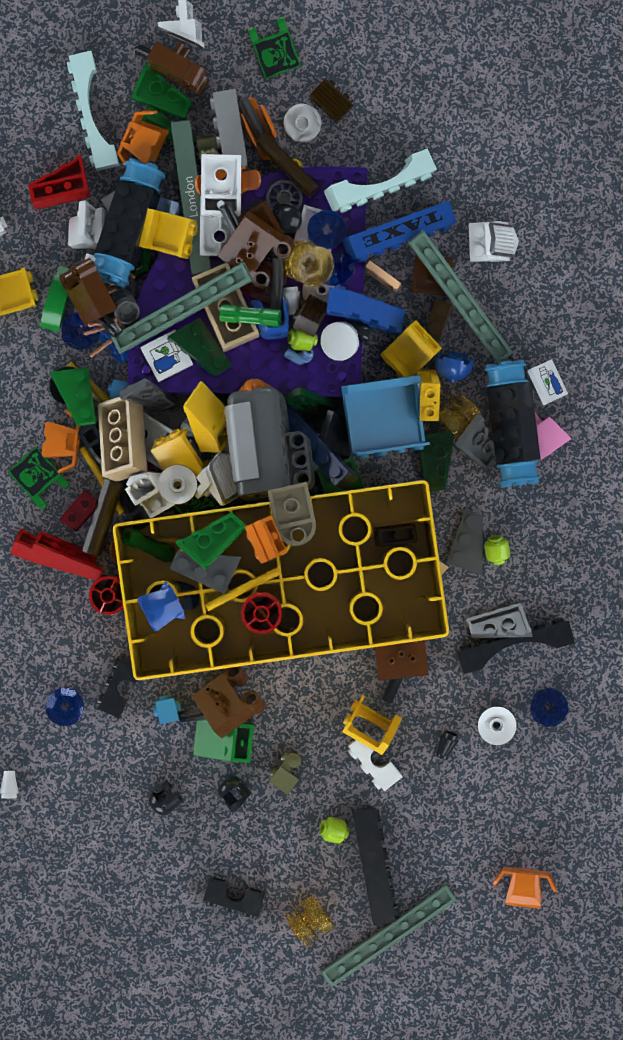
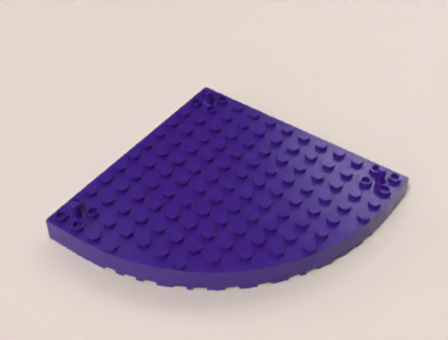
(258, 358)

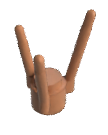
(122, 326)

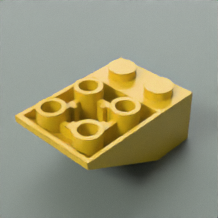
(206, 419)

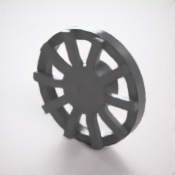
(284, 196)

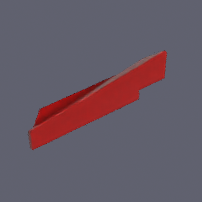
(55, 554)

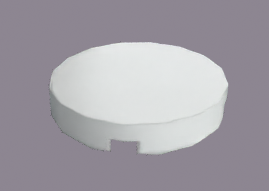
(299, 128)
(339, 341)

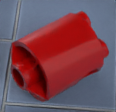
(102, 602)
(254, 619)

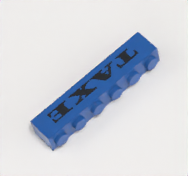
(399, 231)

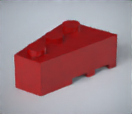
(61, 186)

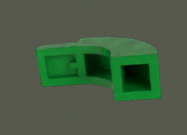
(55, 303)

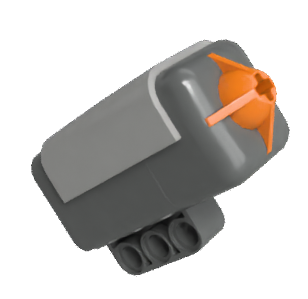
(261, 443)

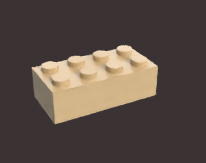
(228, 334)
(121, 438)

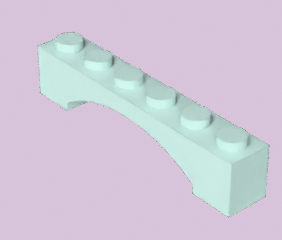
(83, 68)
(344, 194)

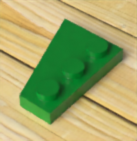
(156, 92)
(77, 394)
(213, 540)

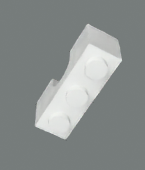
(383, 775)

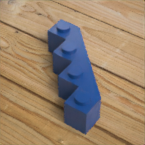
(365, 310)

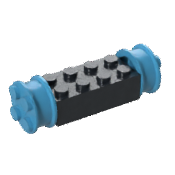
(119, 240)
(513, 423)

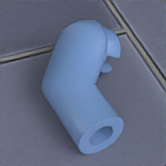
(299, 358)

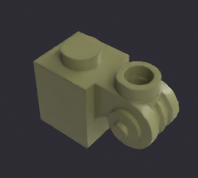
(207, 144)
(282, 776)

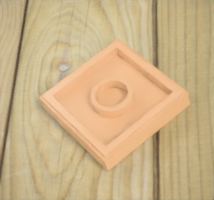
(383, 277)

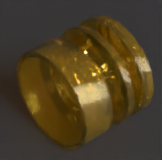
(309, 264)
(461, 416)
(309, 921)

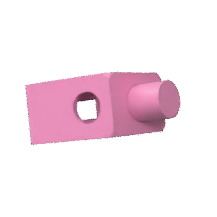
(550, 436)

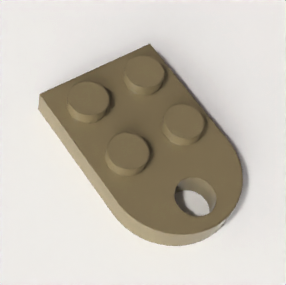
(293, 511)

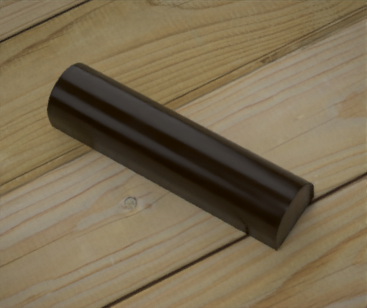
(288, 165)
(102, 517)

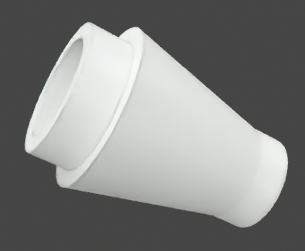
(291, 297)
(9, 785)

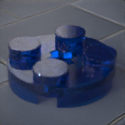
(335, 223)
(71, 336)
(538, 705)

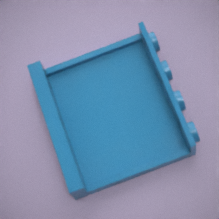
(383, 416)

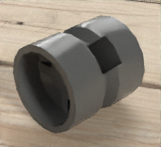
(127, 308)

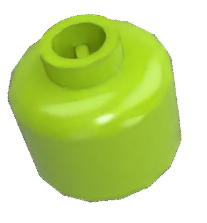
(301, 341)
(497, 549)
(334, 830)

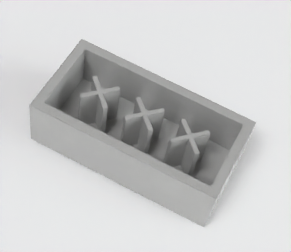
(228, 124)

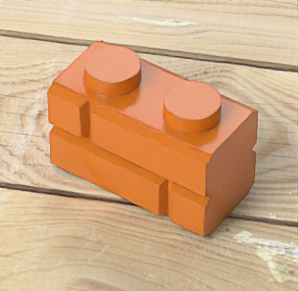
(265, 539)

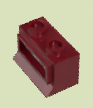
(79, 511)

